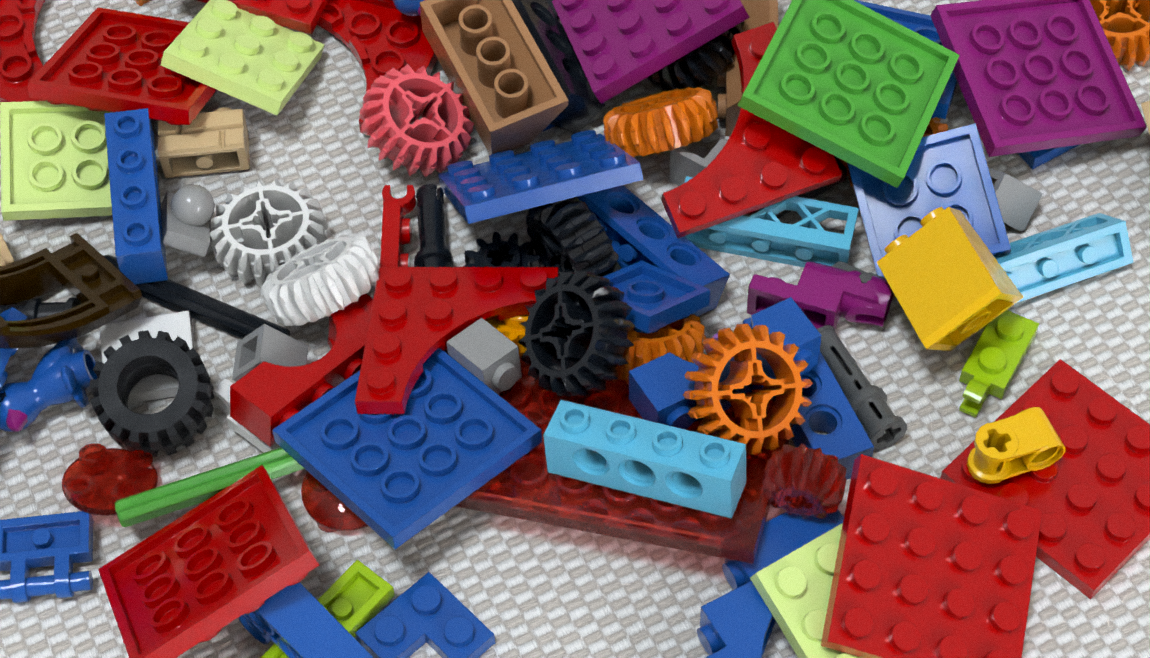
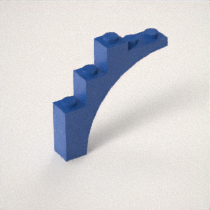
(740, 620)

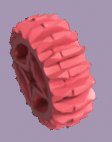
(428, 142)

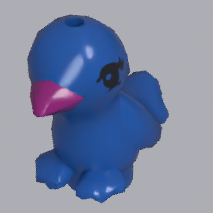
(57, 379)

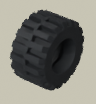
(130, 365)

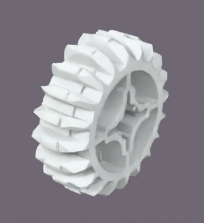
(242, 223)
(321, 280)

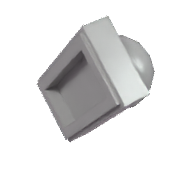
(187, 219)

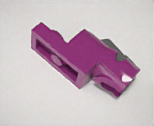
(827, 294)

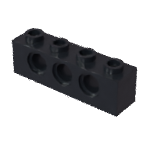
(563, 62)

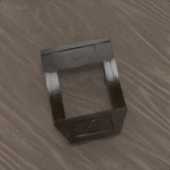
(85, 273)

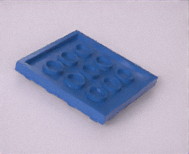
(537, 176)
(415, 464)

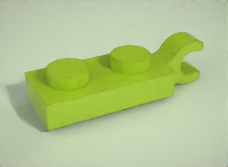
(995, 359)

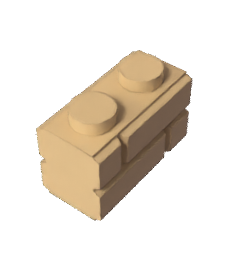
(207, 146)

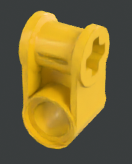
(1014, 447)

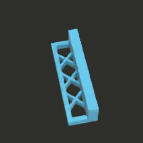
(792, 244)
(1067, 254)

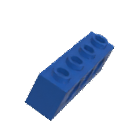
(135, 196)
(645, 236)
(832, 414)

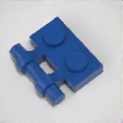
(43, 542)

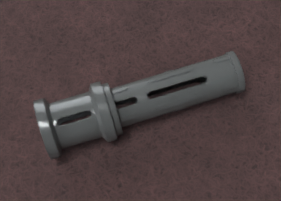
(865, 399)

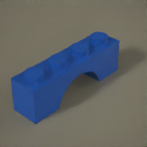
(659, 385)

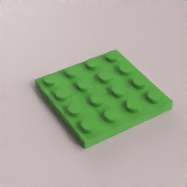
(851, 84)

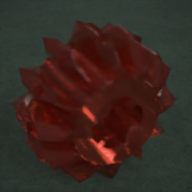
(804, 481)

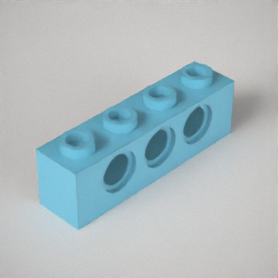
(646, 458)

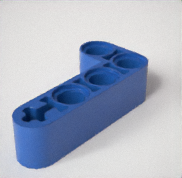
(301, 627)

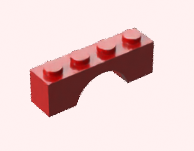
(278, 392)

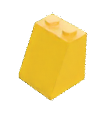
(947, 280)

